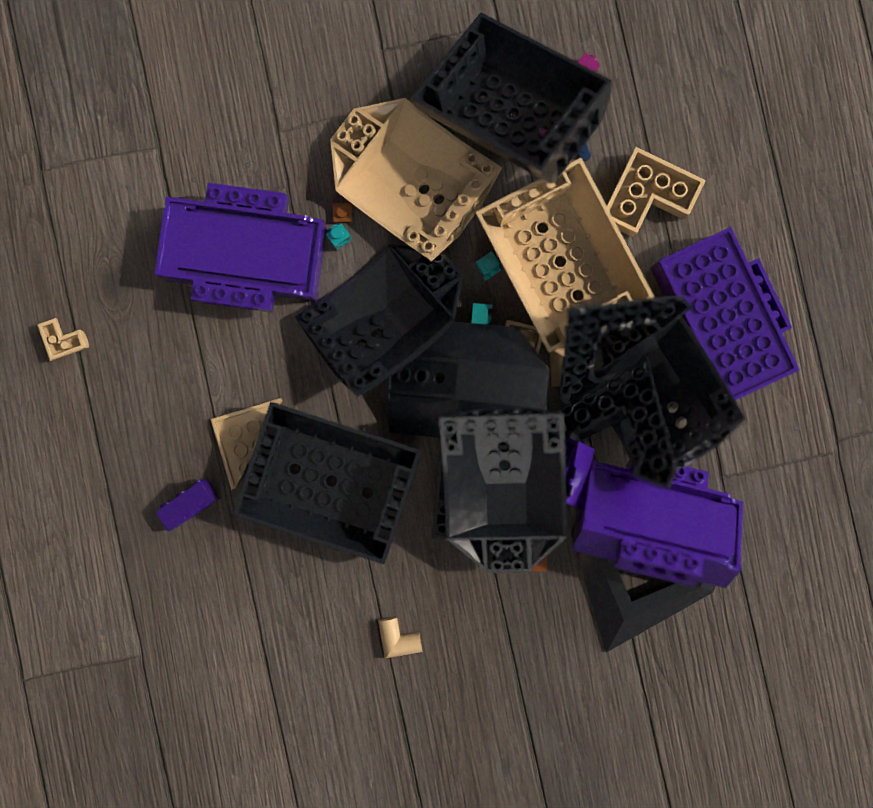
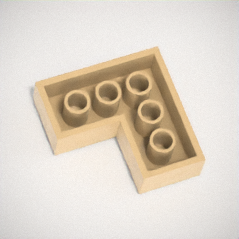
(654, 182)

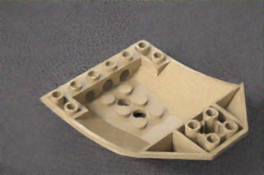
(392, 151)

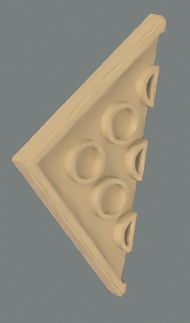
(237, 438)

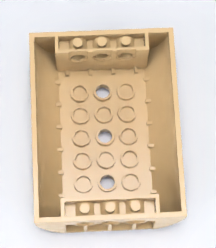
(579, 232)

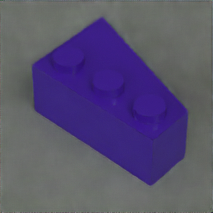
(577, 470)
(187, 504)

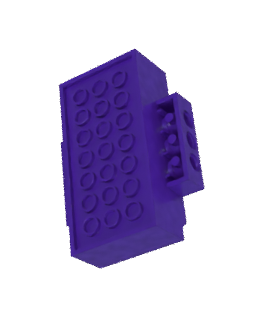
(241, 248)
(731, 311)
(660, 533)

